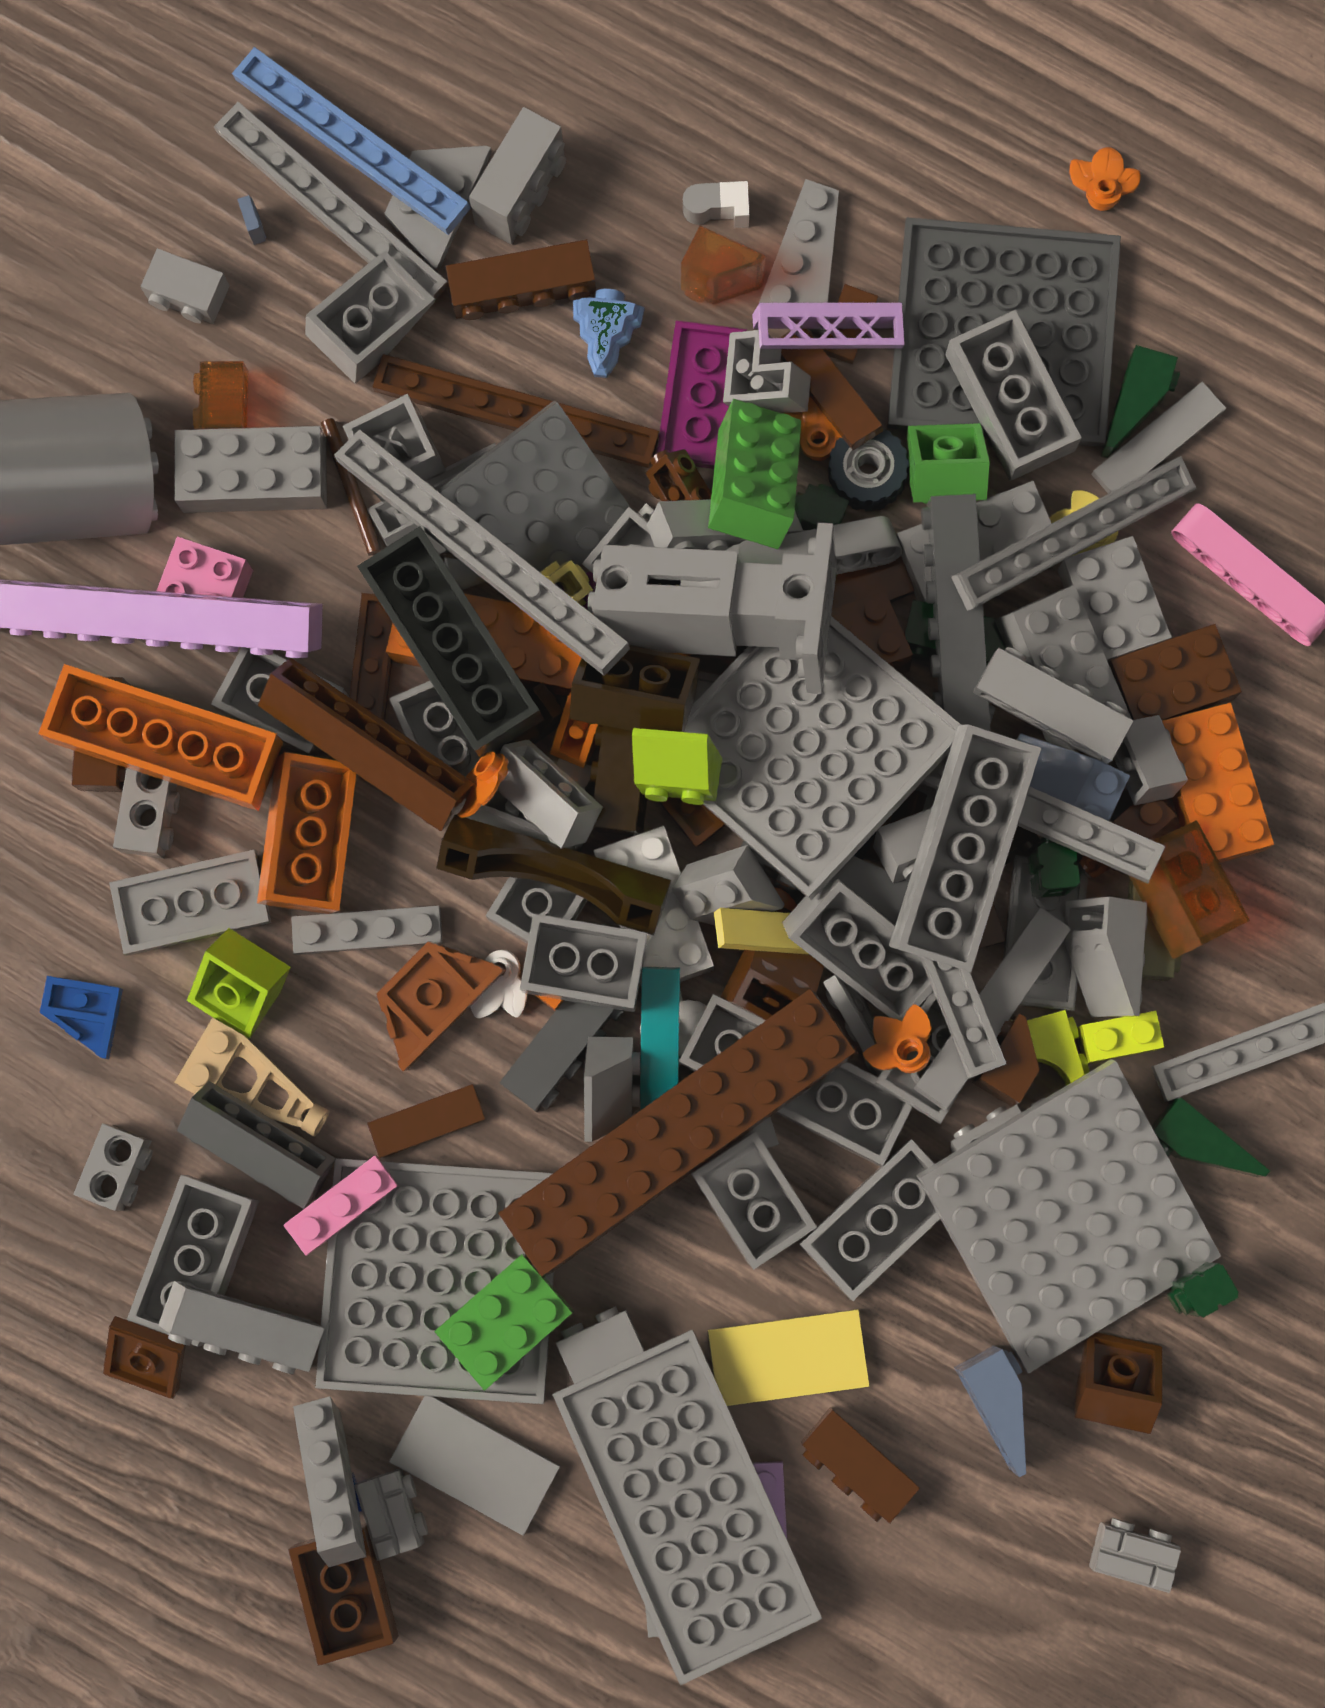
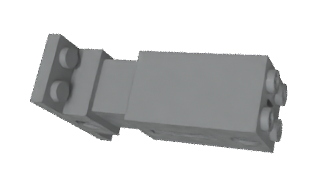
(714, 603)

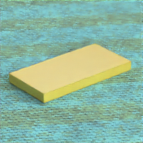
(789, 1357)

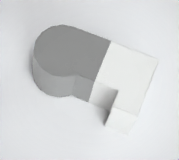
(717, 202)

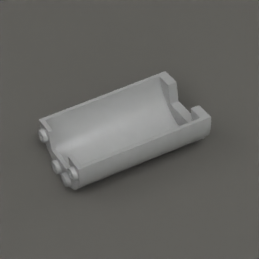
(75, 468)

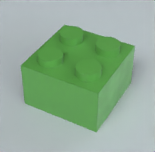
(947, 461)

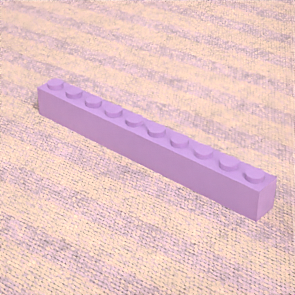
(161, 618)

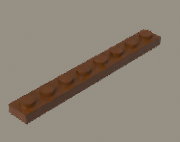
(509, 408)

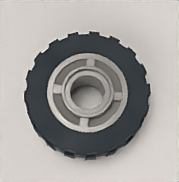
(873, 489)

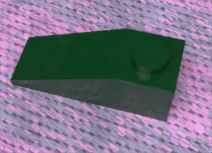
(1144, 386)
(1196, 1139)

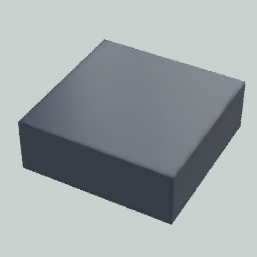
(252, 219)

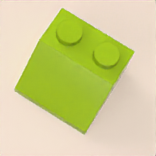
(676, 765)
(237, 982)

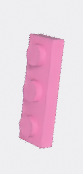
(341, 1205)

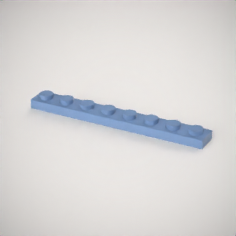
(351, 141)

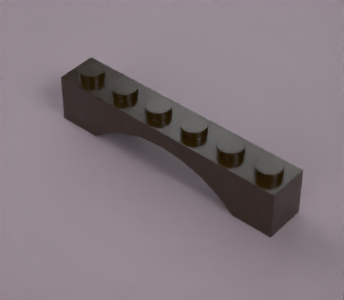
(486, 851)

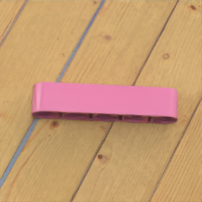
(1251, 574)

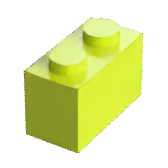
(1120, 1037)

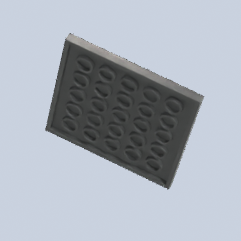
(976, 272)

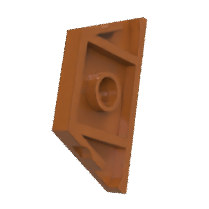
(432, 996)

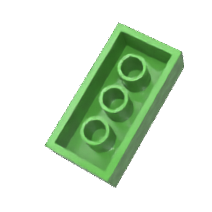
(755, 474)

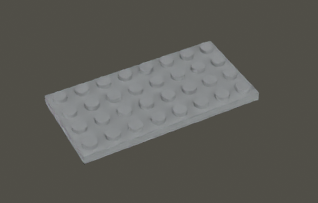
(687, 1507)

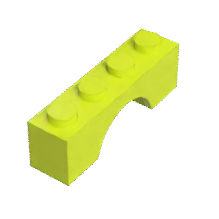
(1055, 1045)

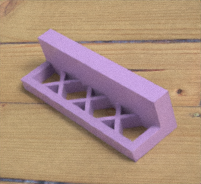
(829, 317)

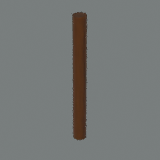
(352, 490)

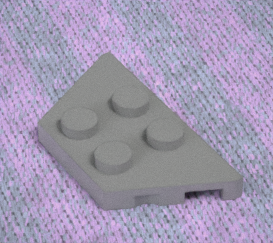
(456, 169)

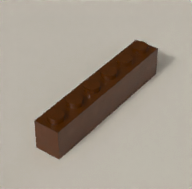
(365, 744)

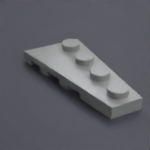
(806, 252)

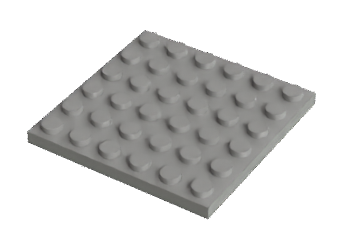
(817, 771)
(1069, 1215)
(408, 1271)

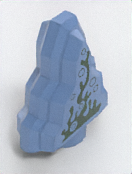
(606, 327)

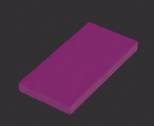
(695, 391)

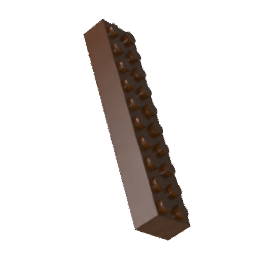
(678, 1133)

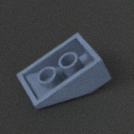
(1077, 778)
(997, 1395)

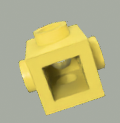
(571, 578)

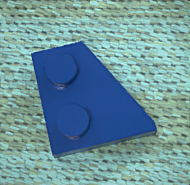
(83, 1011)

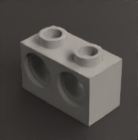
(104, 1163)

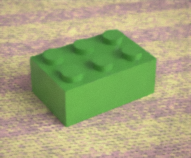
(504, 1321)

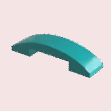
(659, 1032)

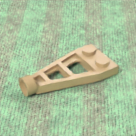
(215, 1054)

